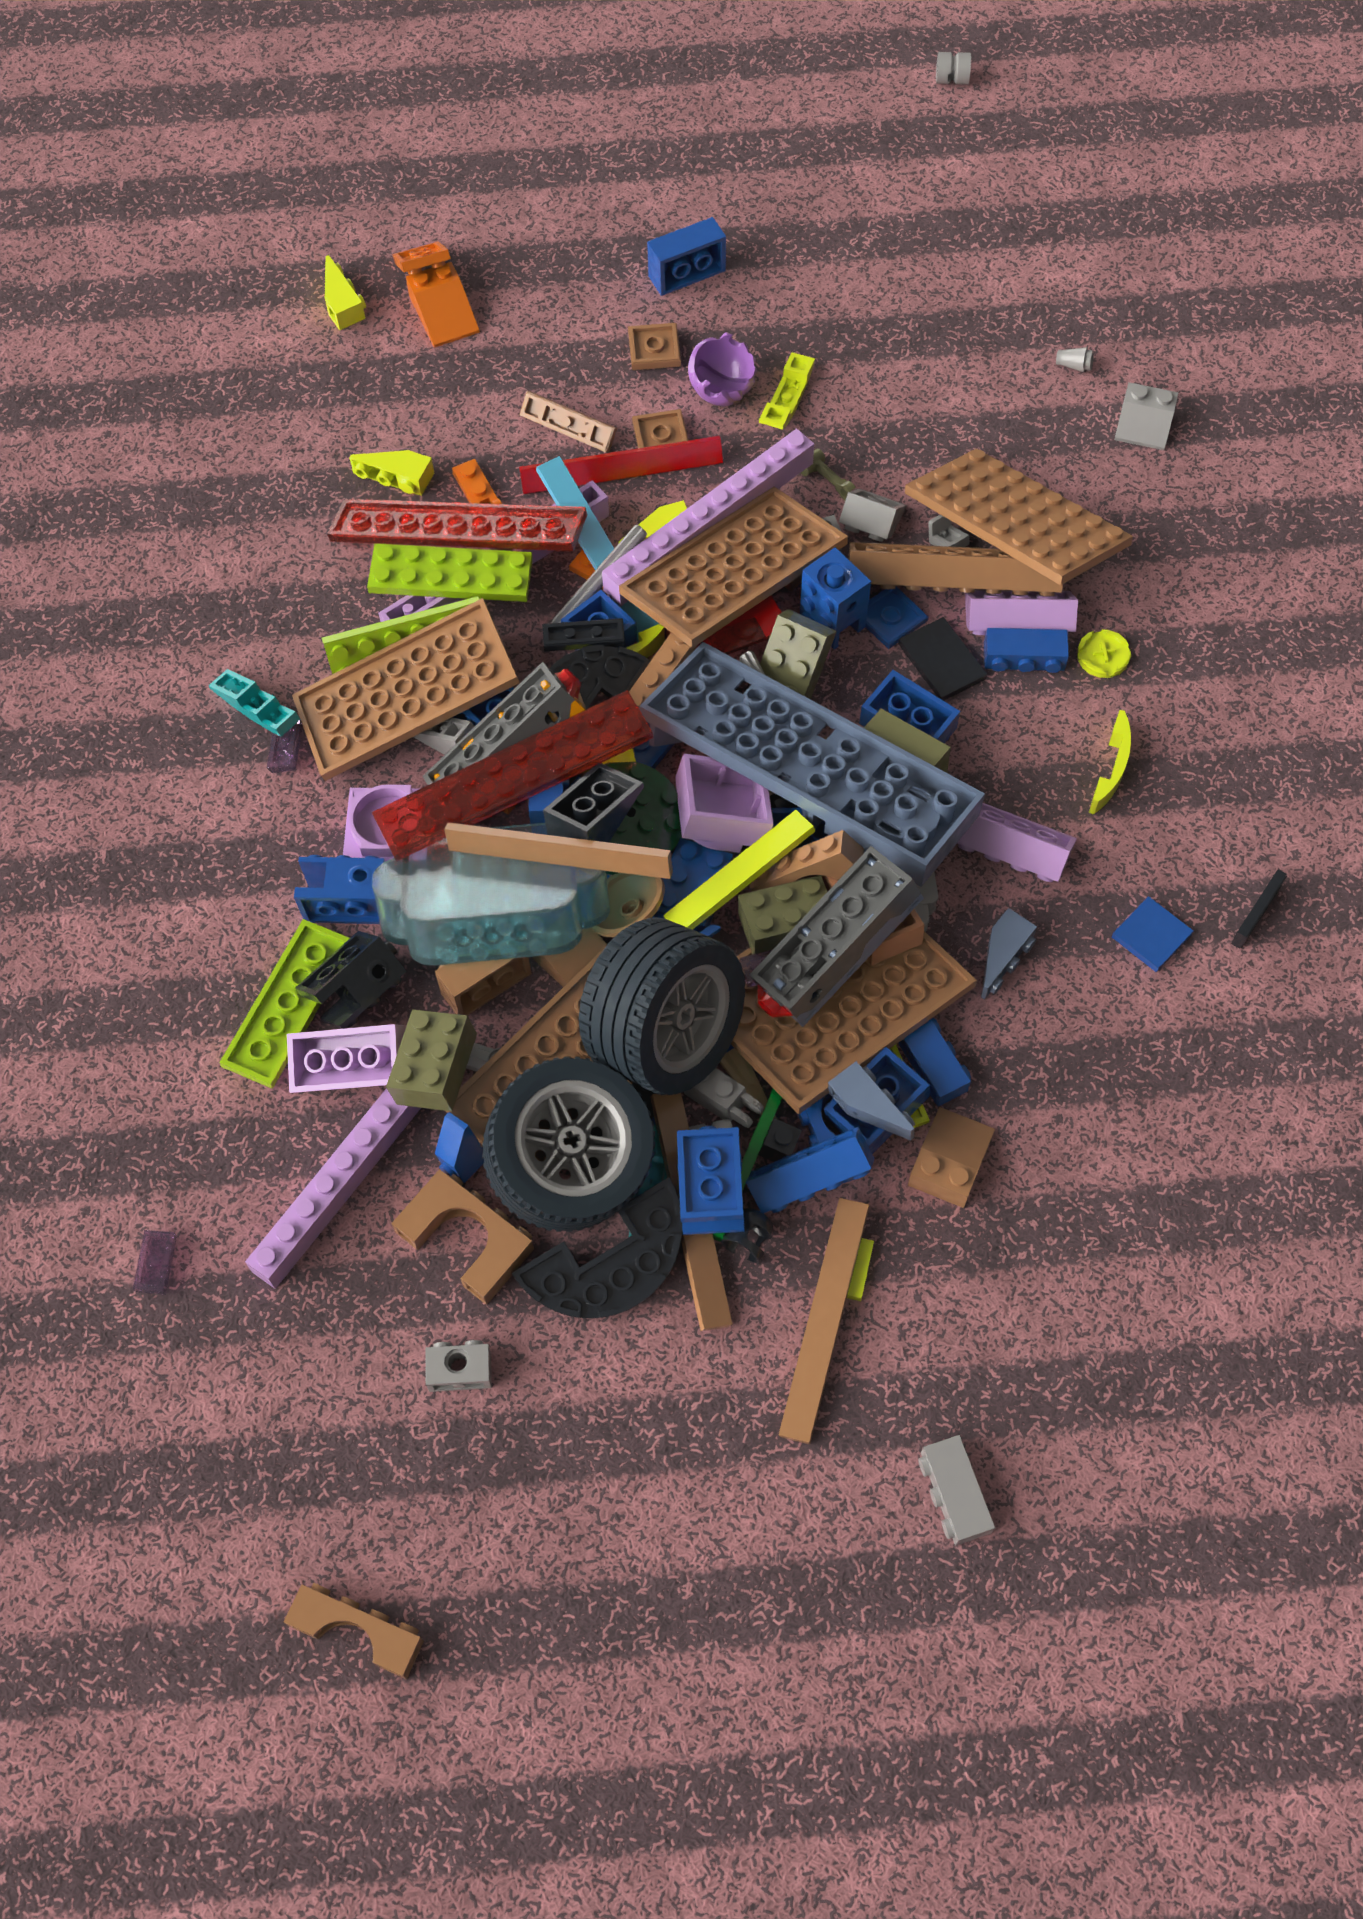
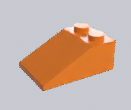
(442, 304)

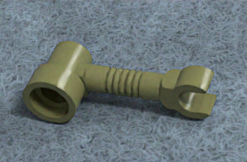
(841, 485)

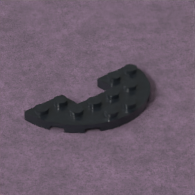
(603, 670)
(620, 1275)

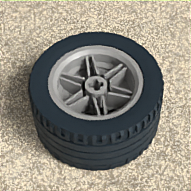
(662, 1005)
(534, 1186)

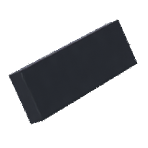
(583, 634)
(1259, 909)

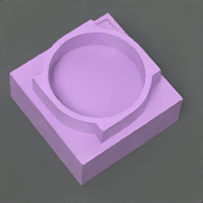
(720, 805)
(362, 832)

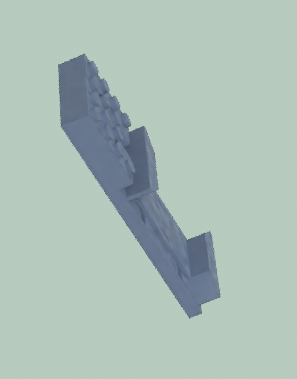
(848, 780)

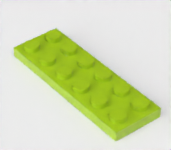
(450, 572)
(356, 644)
(279, 1010)

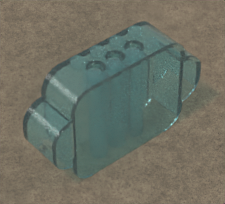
(484, 906)

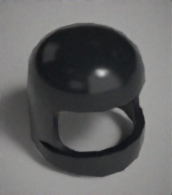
(754, 1221)

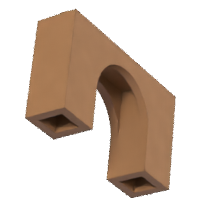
(445, 1199)

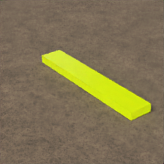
(741, 871)

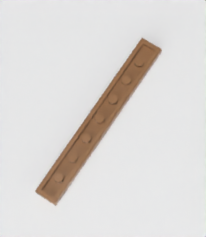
(559, 850)
(698, 1249)
(824, 1321)

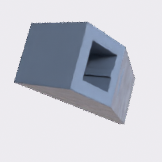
(1007, 941)
(864, 1100)

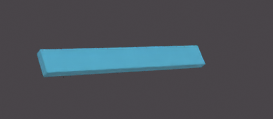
(592, 537)

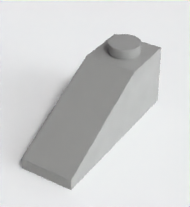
(446, 734)

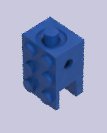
(835, 593)
(338, 889)
(710, 1180)

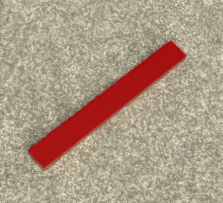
(632, 463)

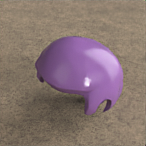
(721, 370)

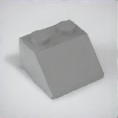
(1146, 416)
(871, 514)

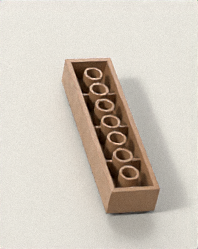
(947, 568)

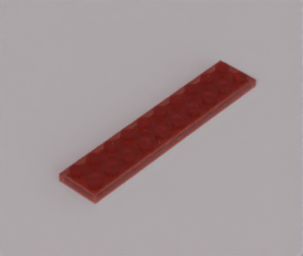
(458, 524)
(513, 774)

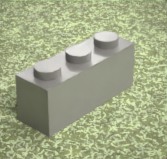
(956, 1490)

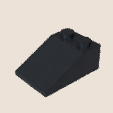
(593, 805)

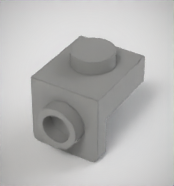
(944, 534)

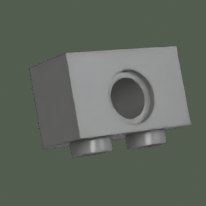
(474, 1375)

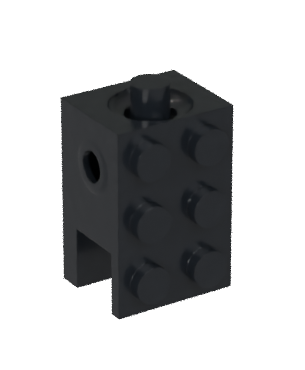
(358, 975)

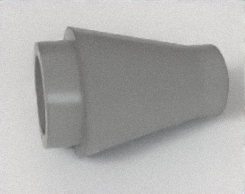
(1077, 359)

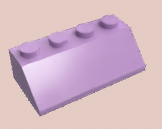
(1020, 611)
(1019, 842)
(342, 1057)

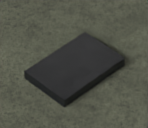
(942, 659)

